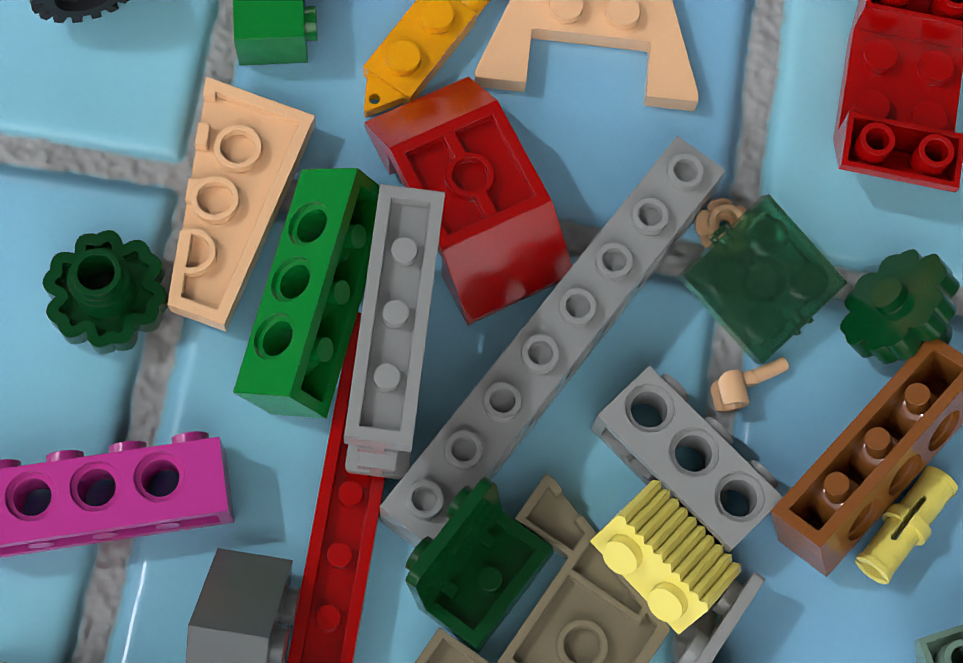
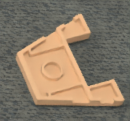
(604, 23)

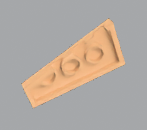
(235, 190)

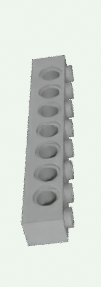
(554, 341)

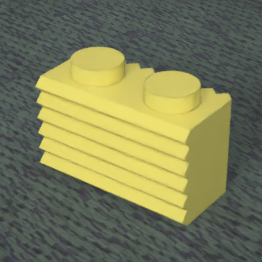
(666, 556)

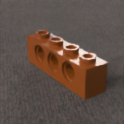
(873, 458)

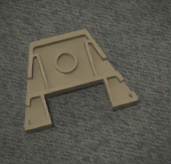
(585, 611)

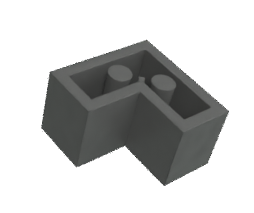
(243, 610)

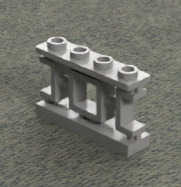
(393, 331)

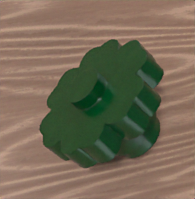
(105, 292)
(900, 307)

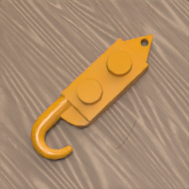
(416, 51)

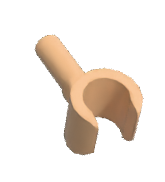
(731, 389)

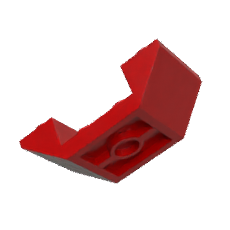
(903, 93)
(497, 217)

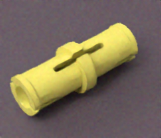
(927, 496)

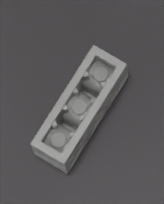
(651, 456)

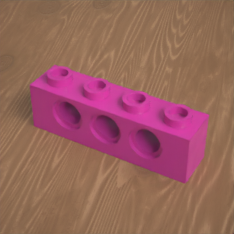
(68, 522)

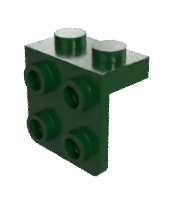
(475, 566)

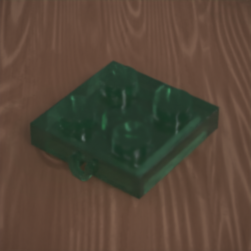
(762, 279)

